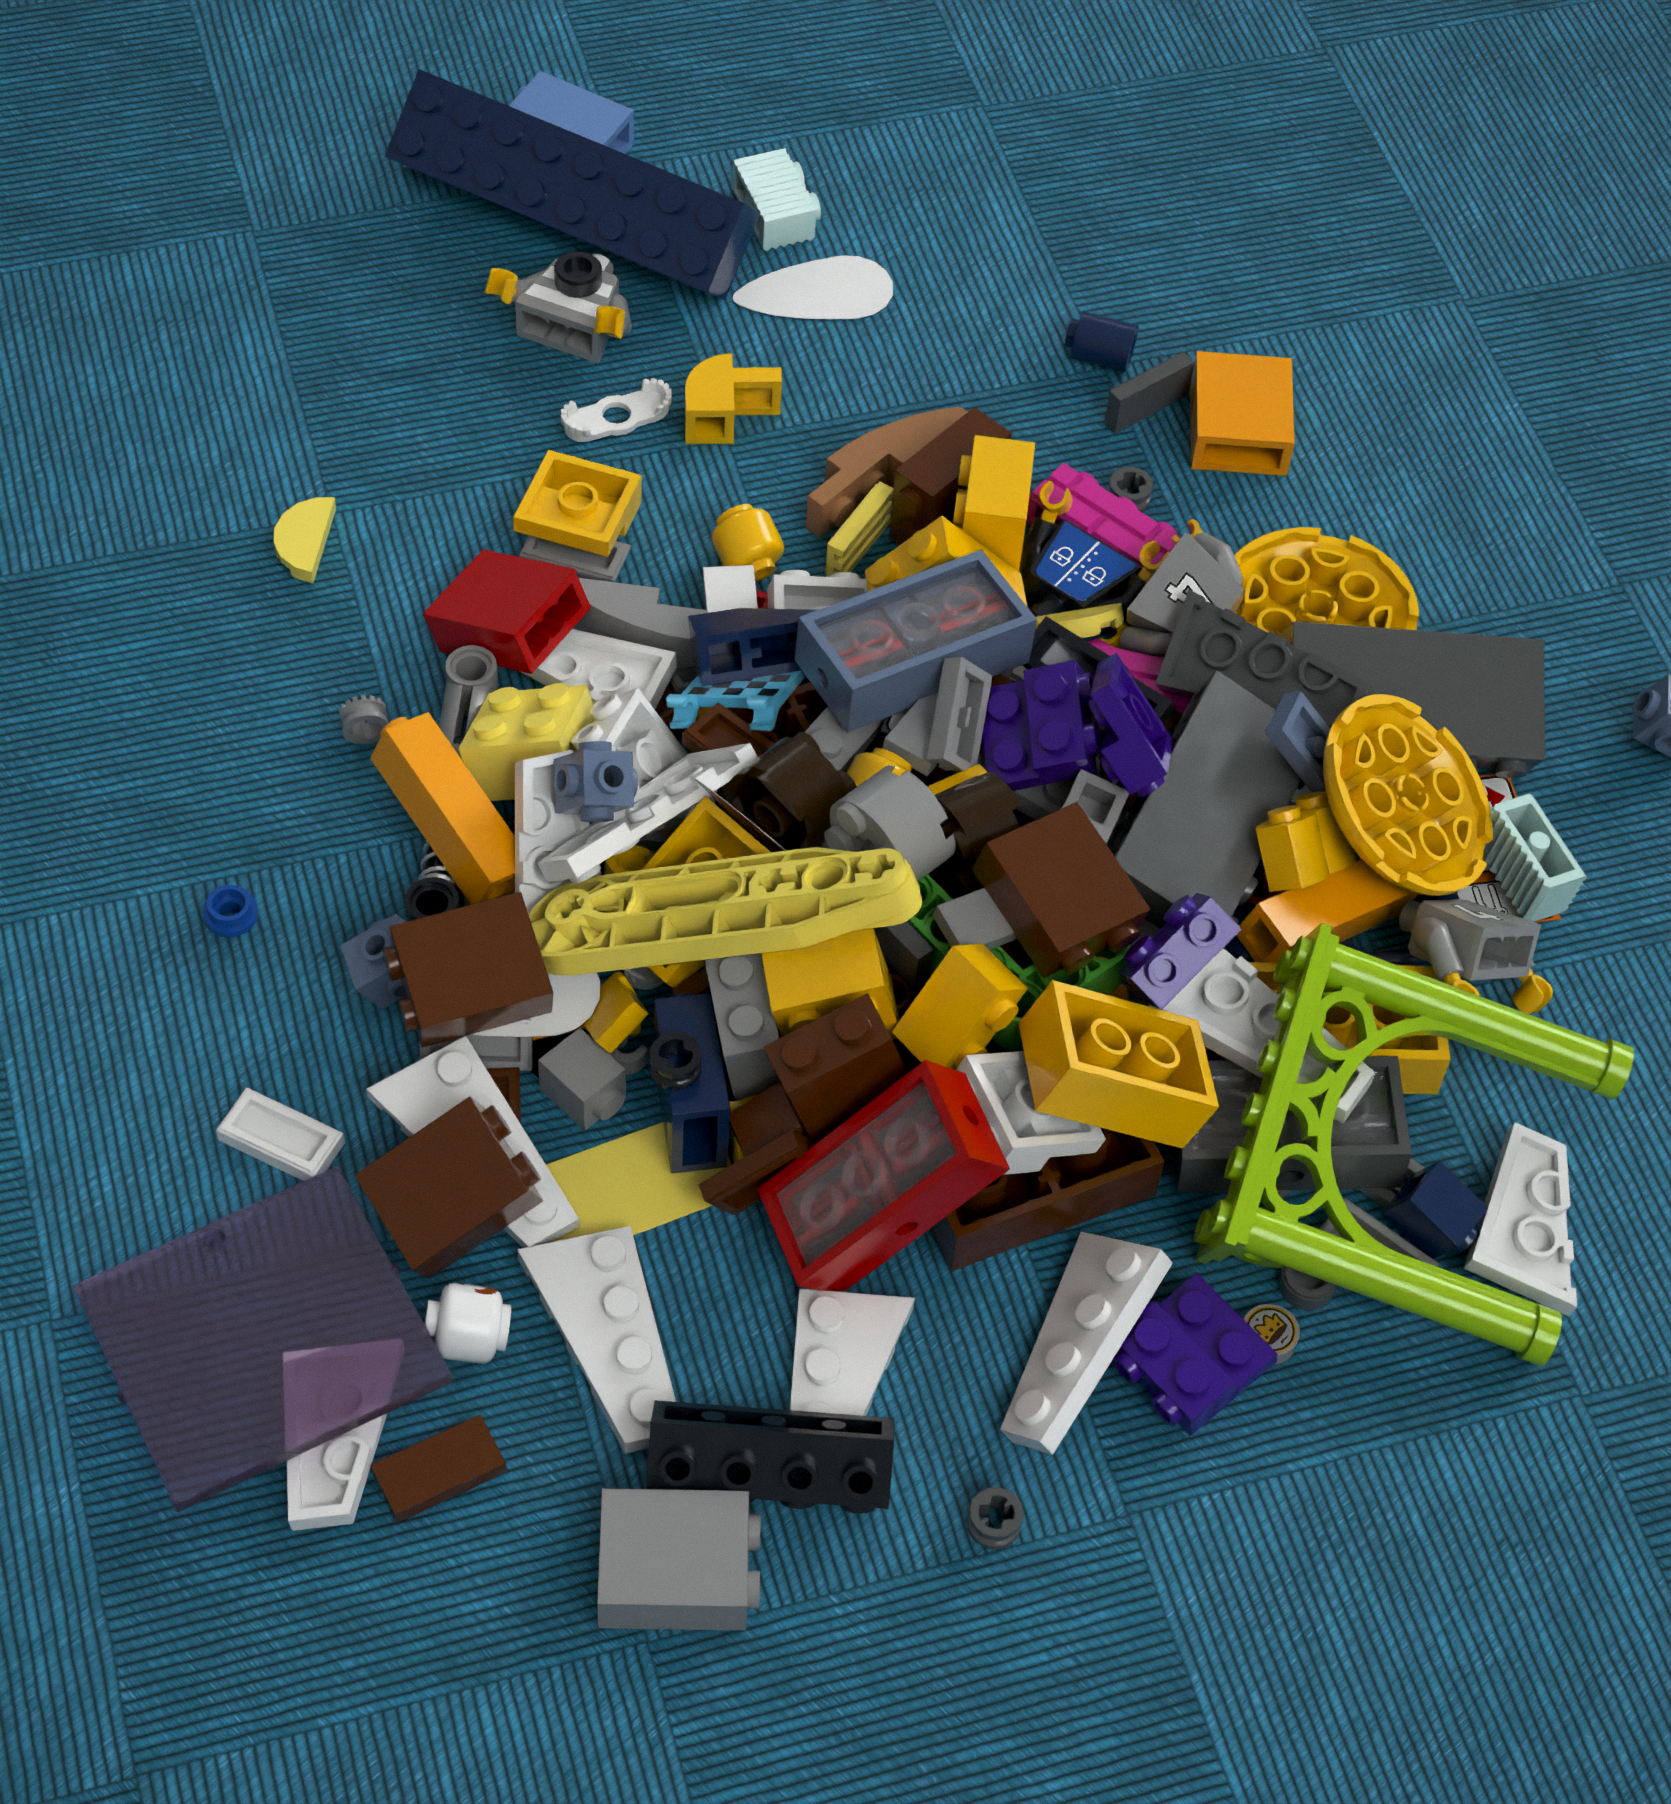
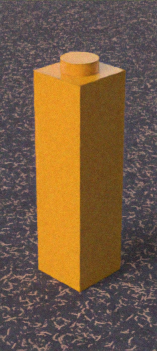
(447, 807)
(1347, 900)

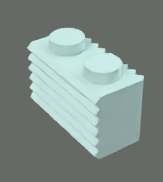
(779, 192)
(1531, 859)

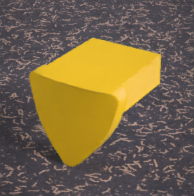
(616, 1014)

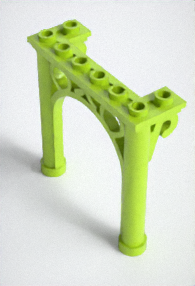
(1327, 975)

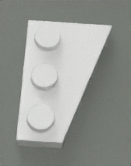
(1525, 1226)
(844, 1348)

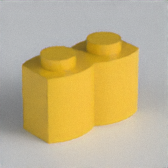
(1302, 844)

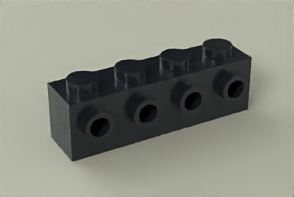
(772, 1454)

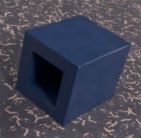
(1436, 1211)

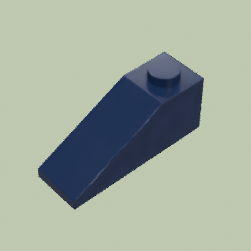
(744, 643)

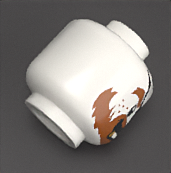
(469, 1322)

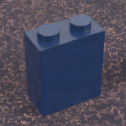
(700, 1115)

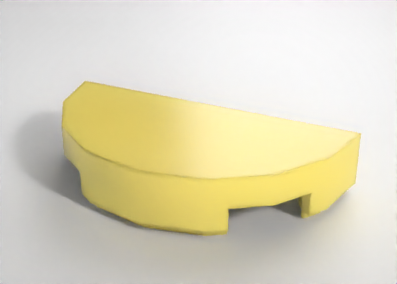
(303, 535)
(1088, 621)

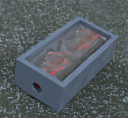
(891, 642)

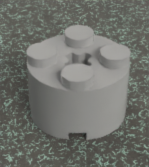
(892, 815)

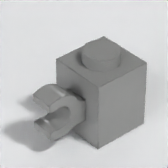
(586, 1078)

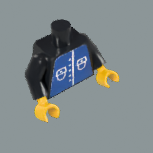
(1073, 569)

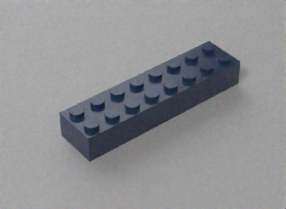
(573, 184)

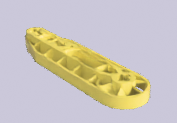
(721, 908)

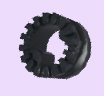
(675, 1077)

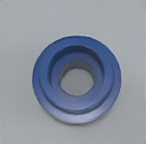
(225, 900)

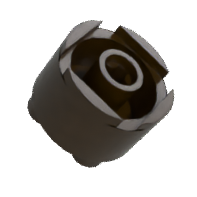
(791, 792)
(976, 814)

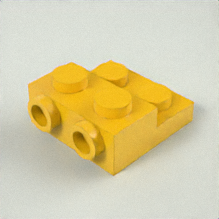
(579, 503)

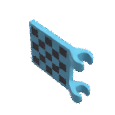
(761, 694)

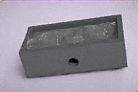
(1366, 1150)

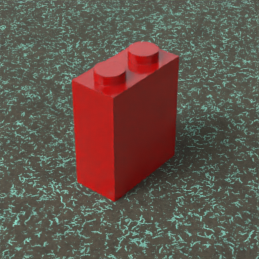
(510, 608)

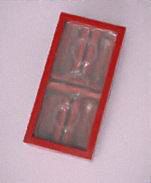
(882, 1178)

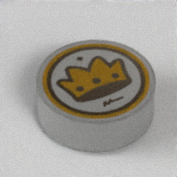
(1276, 1328)

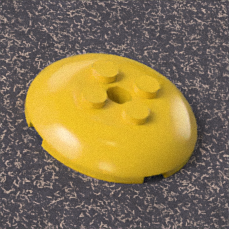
(1322, 580)
(1406, 796)

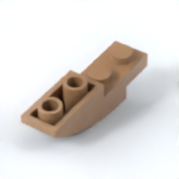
(871, 460)

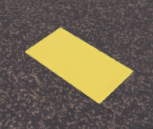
(628, 1184)

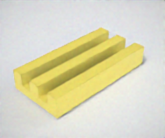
(859, 530)

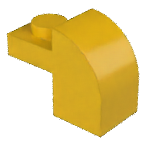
(720, 392)

